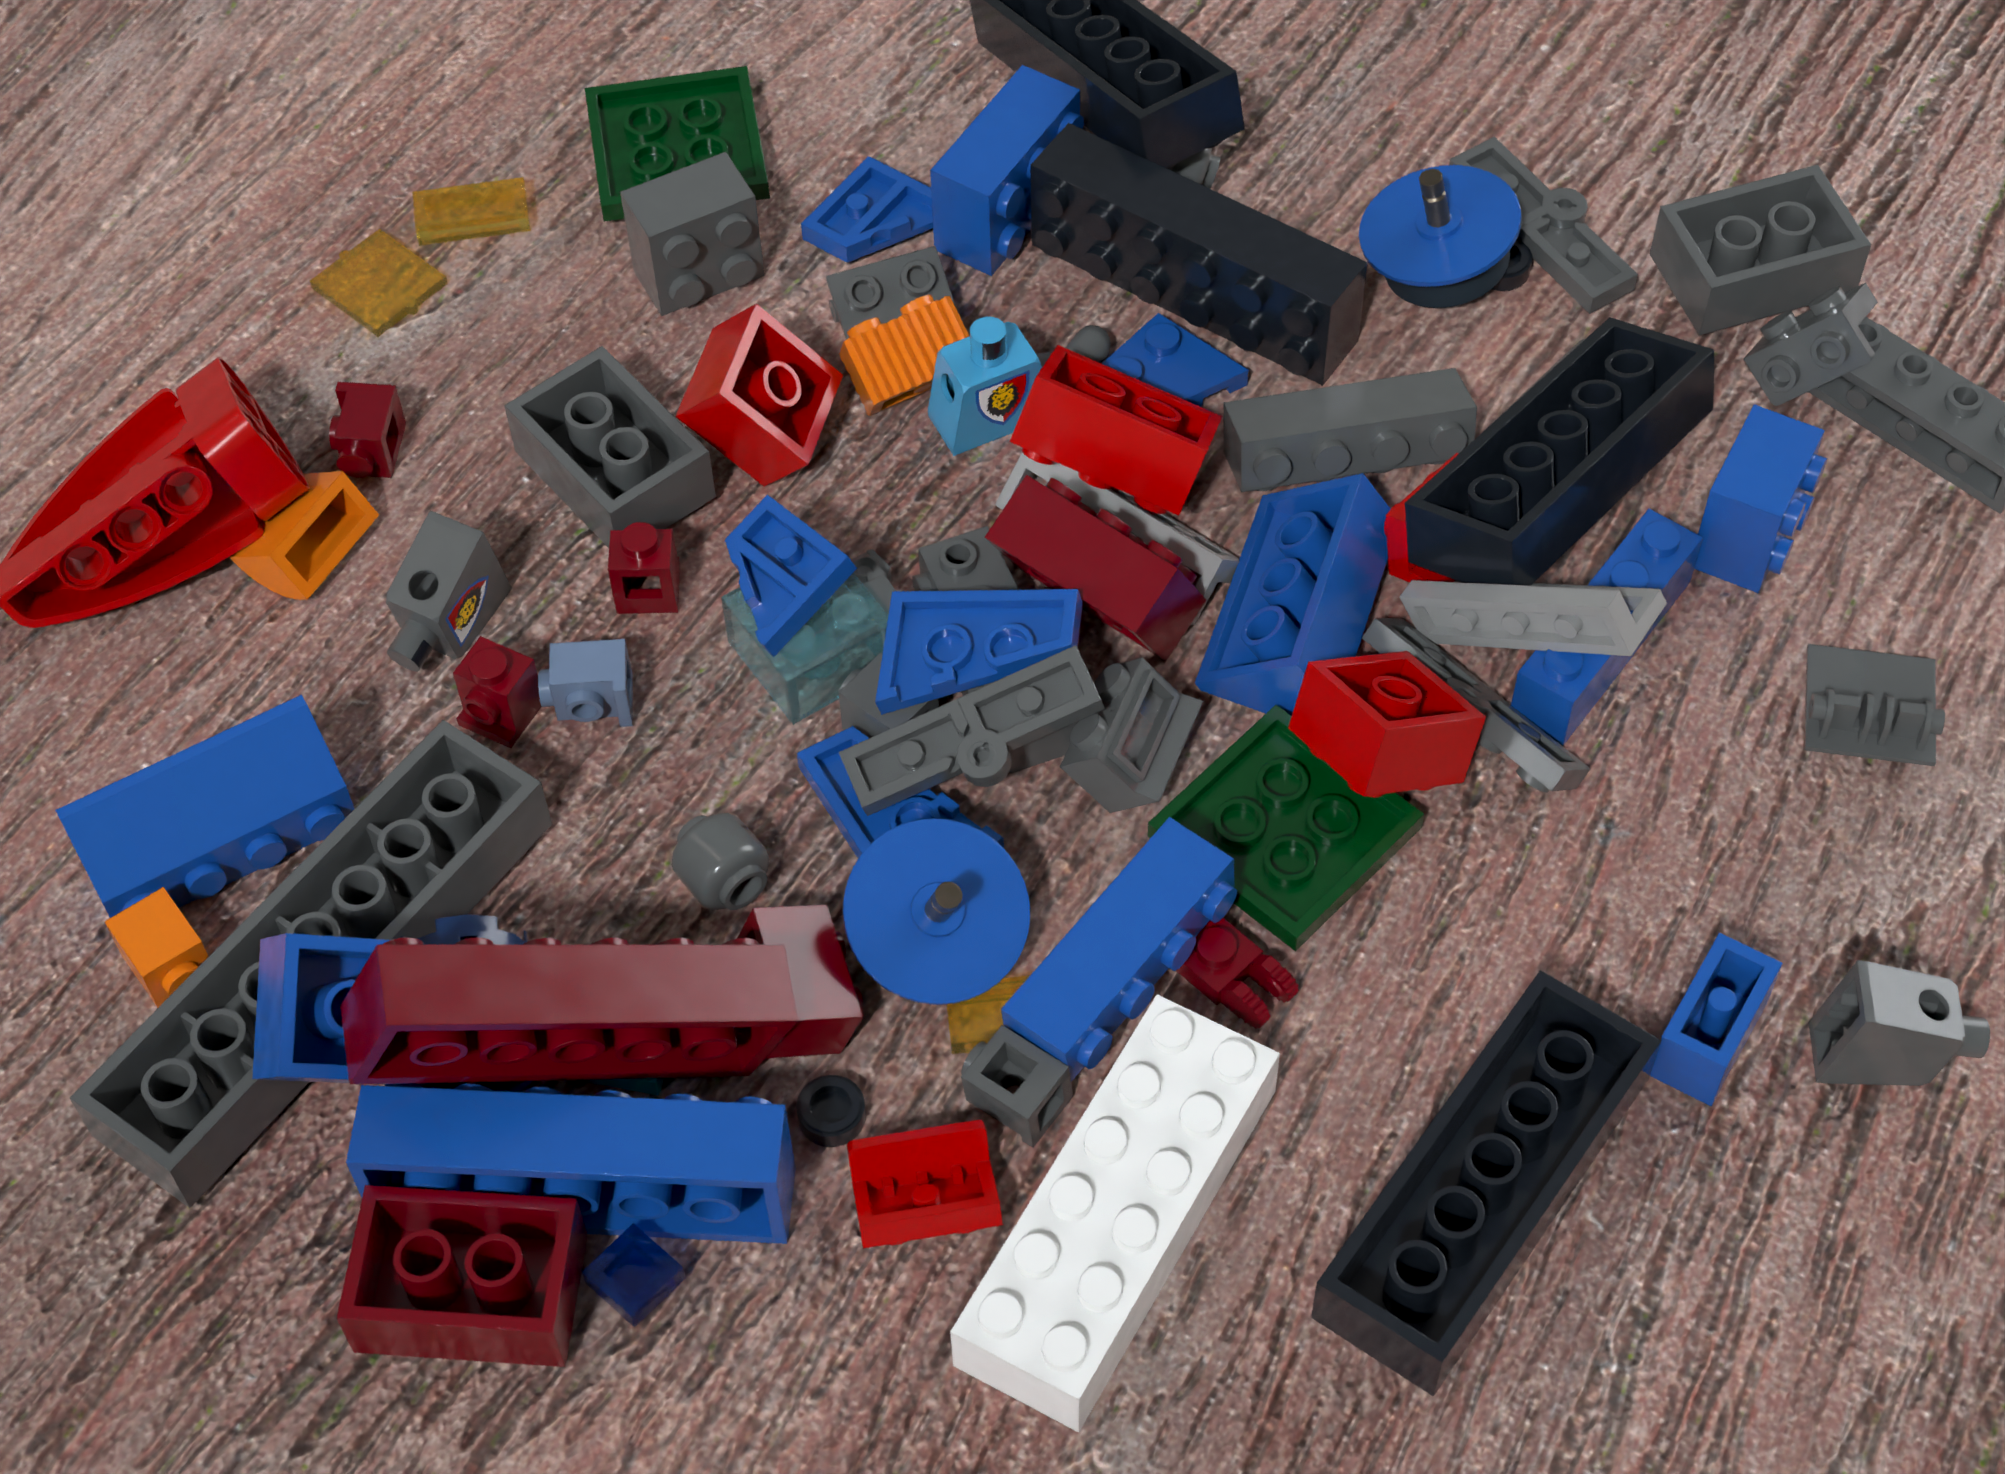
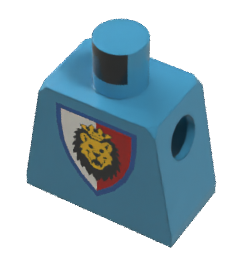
(981, 384)

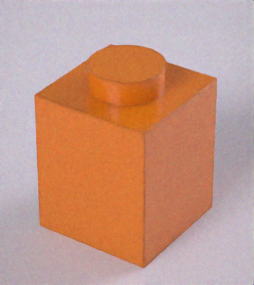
(157, 944)

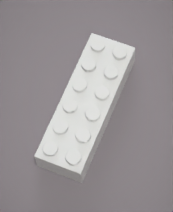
(1115, 1213)

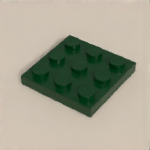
(669, 124)
(1292, 828)

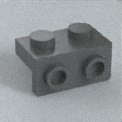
(1814, 346)

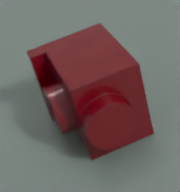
(367, 429)
(644, 553)
(497, 691)

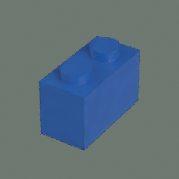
(1715, 1019)

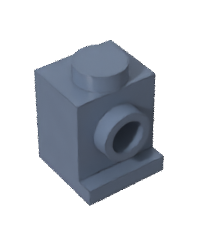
(588, 681)

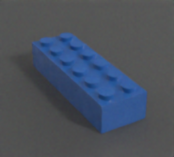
(657, 1163)

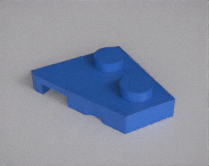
(869, 212)
(784, 571)

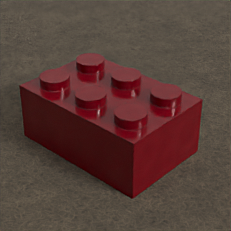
(1119, 577)
(463, 1276)

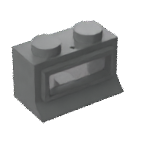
(1135, 742)

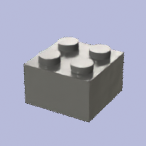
(693, 233)

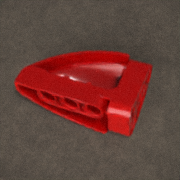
(153, 503)

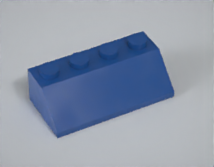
(1297, 591)
(211, 811)

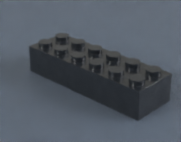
(1134, 70)
(1197, 253)
(1560, 456)
(1484, 1182)

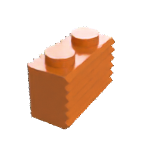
(899, 356)

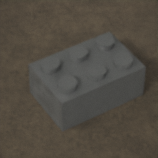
(1758, 248)
(610, 447)

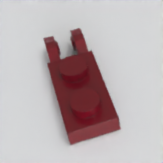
(1222, 963)

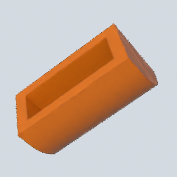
(308, 536)

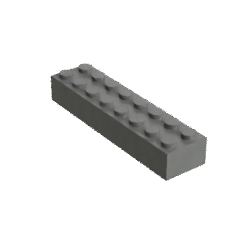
(410, 853)

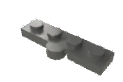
(1557, 230)
(972, 732)
(1540, 758)

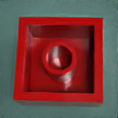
(759, 395)
(1386, 723)

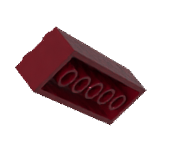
(565, 1010)

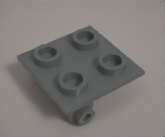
(885, 287)
(1871, 705)

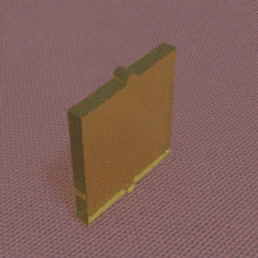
(378, 282)

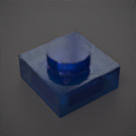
(633, 1275)

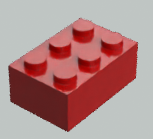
(1115, 431)

